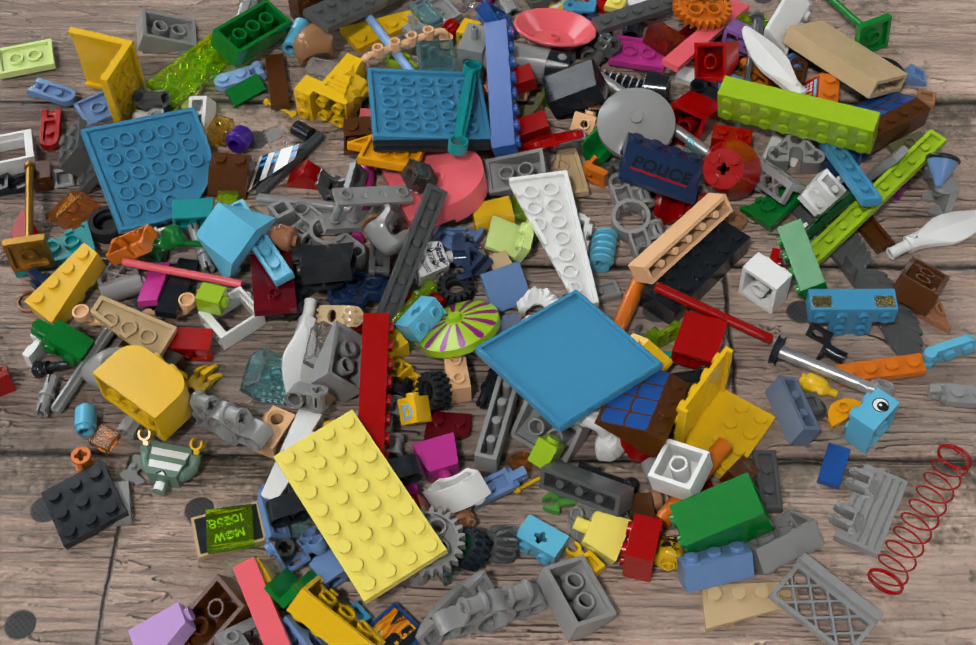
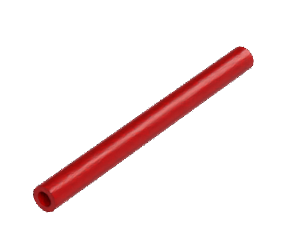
(713, 312)

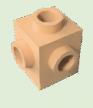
(581, 118)

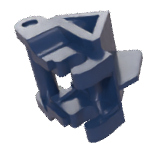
(469, 255)

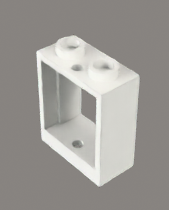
(15, 141)
(240, 331)

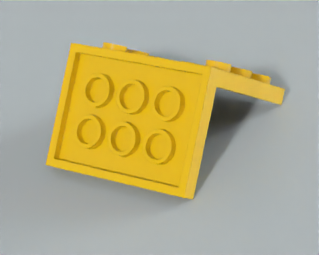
(110, 66)
(717, 413)

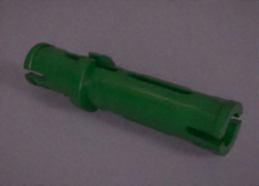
(822, 220)

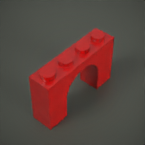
(536, 123)

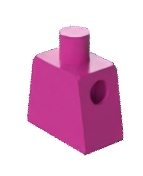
(437, 457)

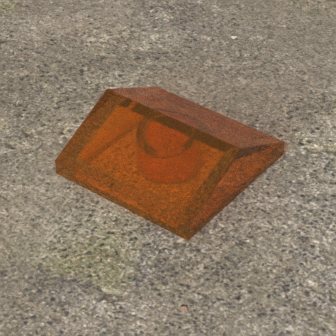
(72, 210)

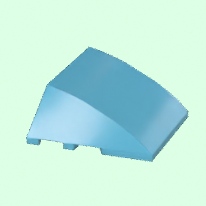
(230, 236)

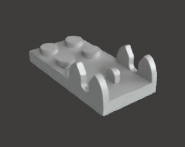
(943, 196)

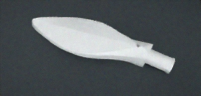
(771, 61)
(939, 231)
(292, 361)

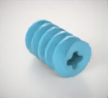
(602, 249)

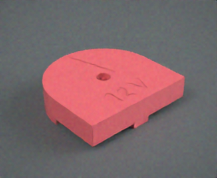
(458, 175)

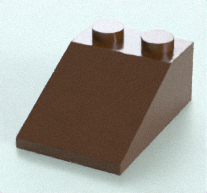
(916, 285)
(217, 609)

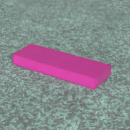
(153, 287)

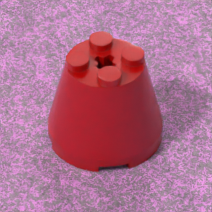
(743, 171)

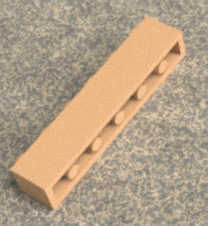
(680, 238)

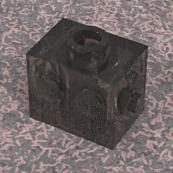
(417, 176)

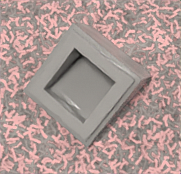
(62, 179)

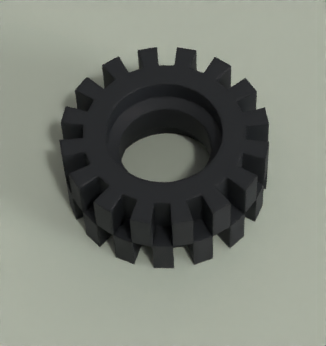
(450, 280)
(436, 387)

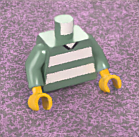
(169, 463)

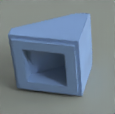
(915, 76)

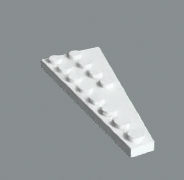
(554, 218)

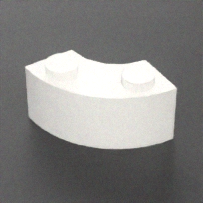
(457, 491)

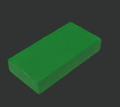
(245, 90)

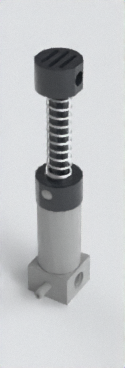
(546, 61)

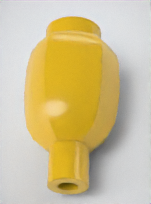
(813, 382)

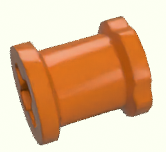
(78, 460)

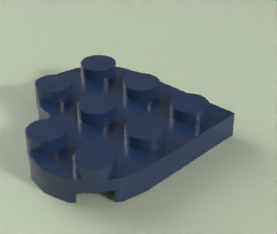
(359, 290)

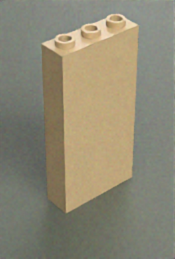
(845, 58)

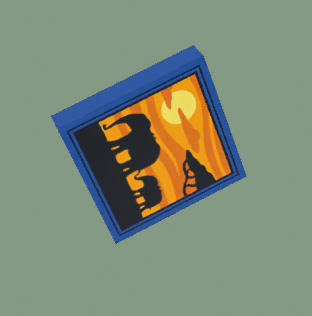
(396, 626)

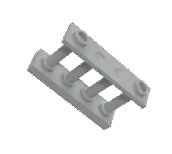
(357, 197)

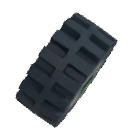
(476, 549)

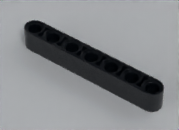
(289, 509)

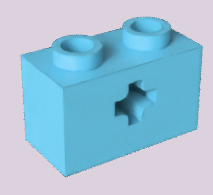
(420, 318)
(541, 541)

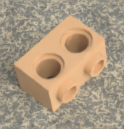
(457, 371)
(280, 430)

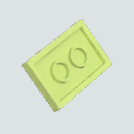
(26, 58)

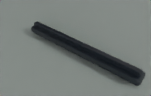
(426, 145)

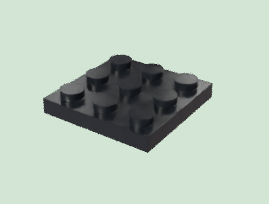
(84, 504)

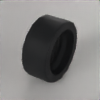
(95, 219)

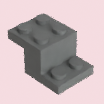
(75, 158)

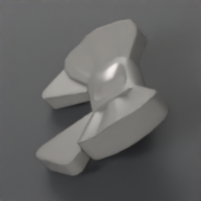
(131, 472)

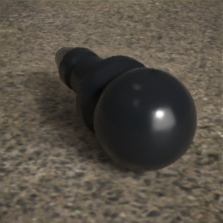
(41, 369)

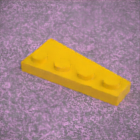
(362, 36)

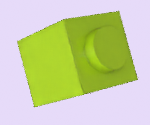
(212, 298)
(546, 450)

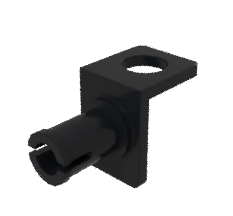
(827, 350)

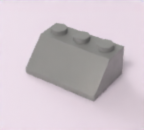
(531, 425)
(790, 539)
(575, 597)

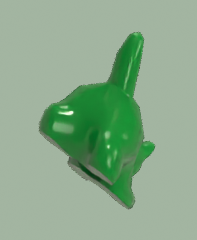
(170, 238)

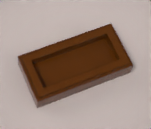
(875, 235)

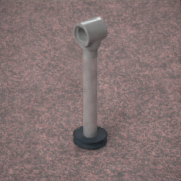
(826, 370)

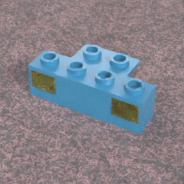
(851, 309)

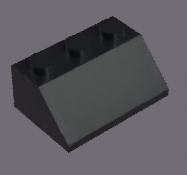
(574, 88)

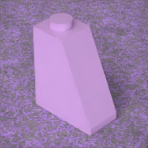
(167, 627)

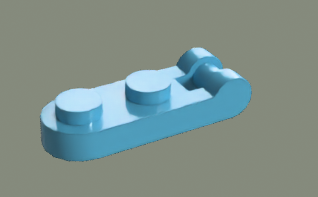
(949, 350)

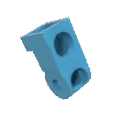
(580, 8)

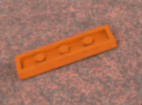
(887, 368)

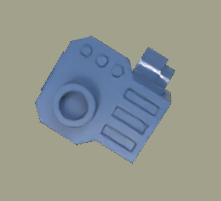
(309, 542)

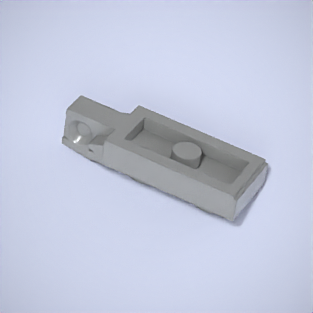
(953, 394)

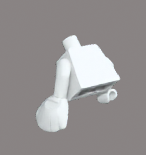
(606, 445)

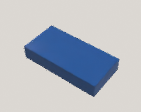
(833, 466)

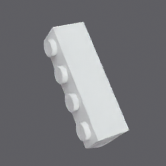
(787, 14)

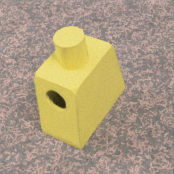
(602, 534)

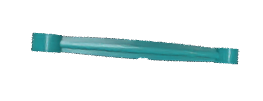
(458, 142)

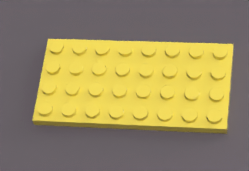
(360, 506)

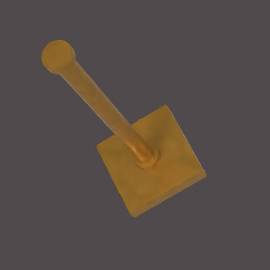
(30, 249)

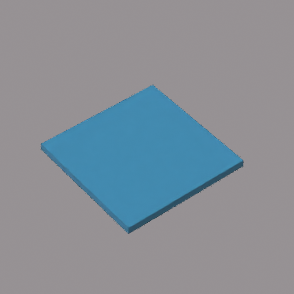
(568, 360)

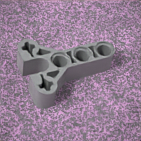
(810, 158)

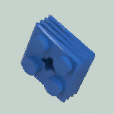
(489, 12)

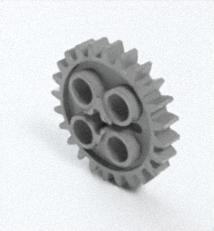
(451, 538)

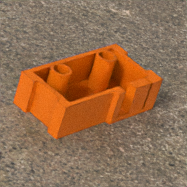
(132, 244)

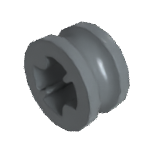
(291, 549)

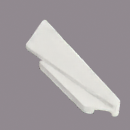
(302, 426)

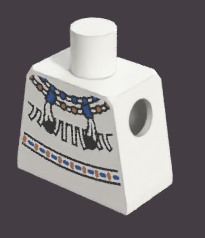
(433, 263)

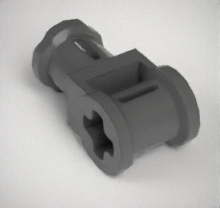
(604, 49)

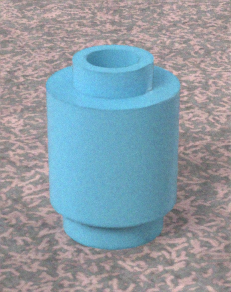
(85, 420)

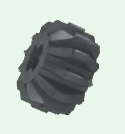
(502, 544)

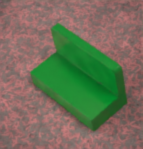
(592, 146)
(287, 586)

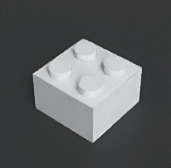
(765, 282)
(680, 470)

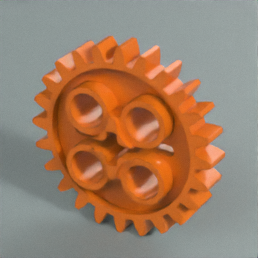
(702, 13)

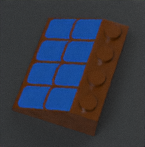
(898, 116)
(645, 412)

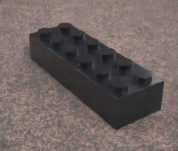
(697, 271)

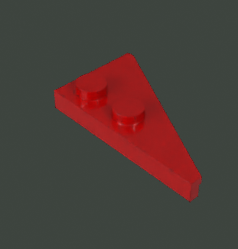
(551, 140)

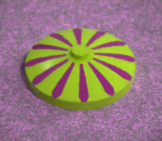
(462, 329)

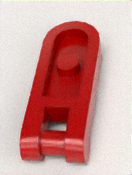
(50, 128)

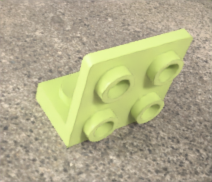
(509, 237)

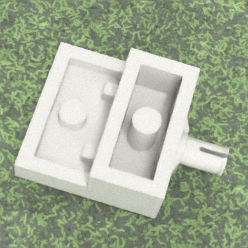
(822, 192)

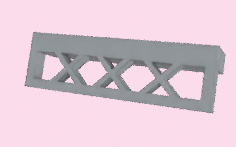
(777, 175)

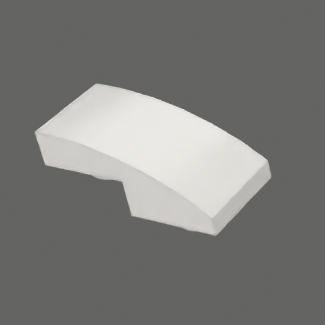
(34, 352)

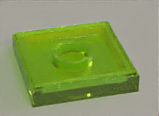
(230, 529)

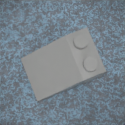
(164, 32)
(513, 165)
(339, 362)

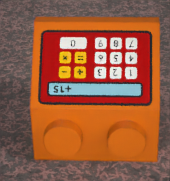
(823, 86)

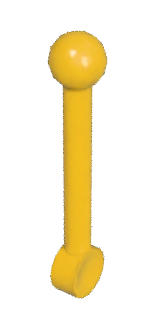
(292, 114)
(531, 482)

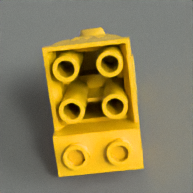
(336, 96)

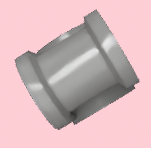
(307, 397)

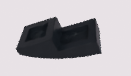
(12, 184)

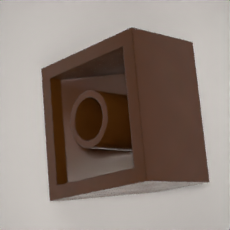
(230, 173)

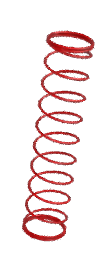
(956, 468)

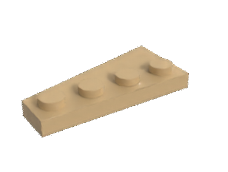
(133, 325)
(740, 601)

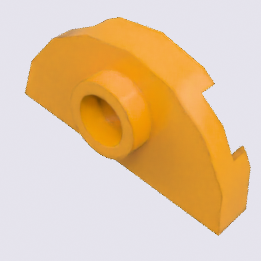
(839, 411)

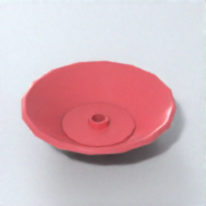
(554, 28)

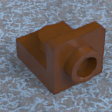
(740, 467)

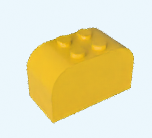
(145, 389)

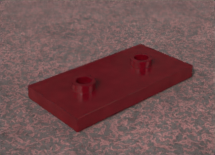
(266, 296)

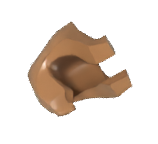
(312, 41)

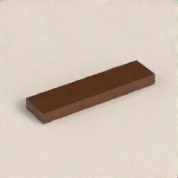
(277, 81)

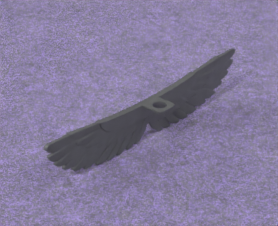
(852, 259)

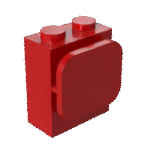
(698, 340)

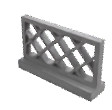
(834, 589)

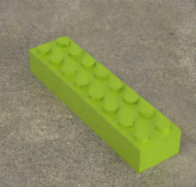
(798, 114)

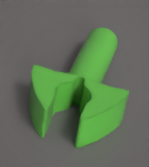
(558, 501)

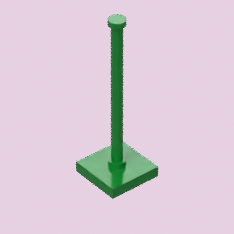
(871, 33)

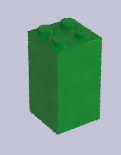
(721, 515)

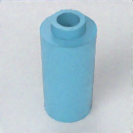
(297, 26)

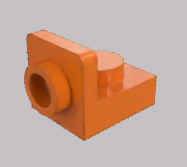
(595, 175)

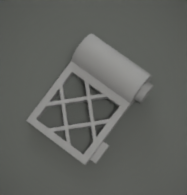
(121, 285)

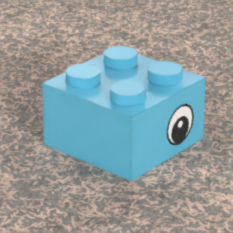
(870, 419)

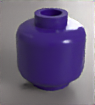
(239, 139)

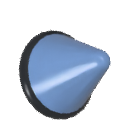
(941, 166)

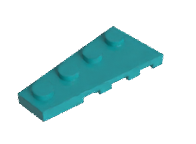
(67, 244)

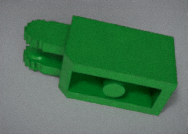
(62, 340)

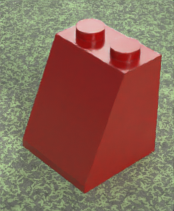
(695, 114)

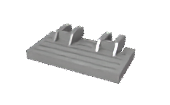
(869, 512)

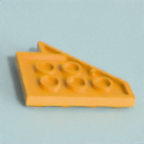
(386, 160)

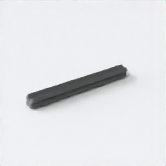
(309, 145)

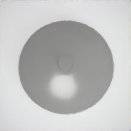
(634, 112)

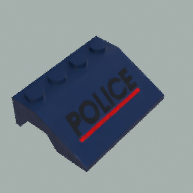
(660, 168)

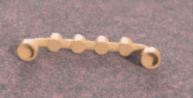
(411, 38)
(186, 301)

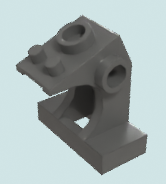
(355, 177)

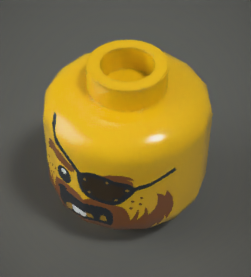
(667, 552)

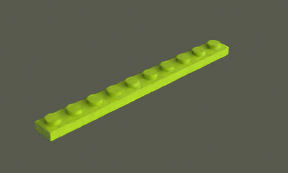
(886, 185)

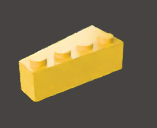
(66, 286)
(329, 618)

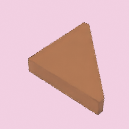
(936, 316)

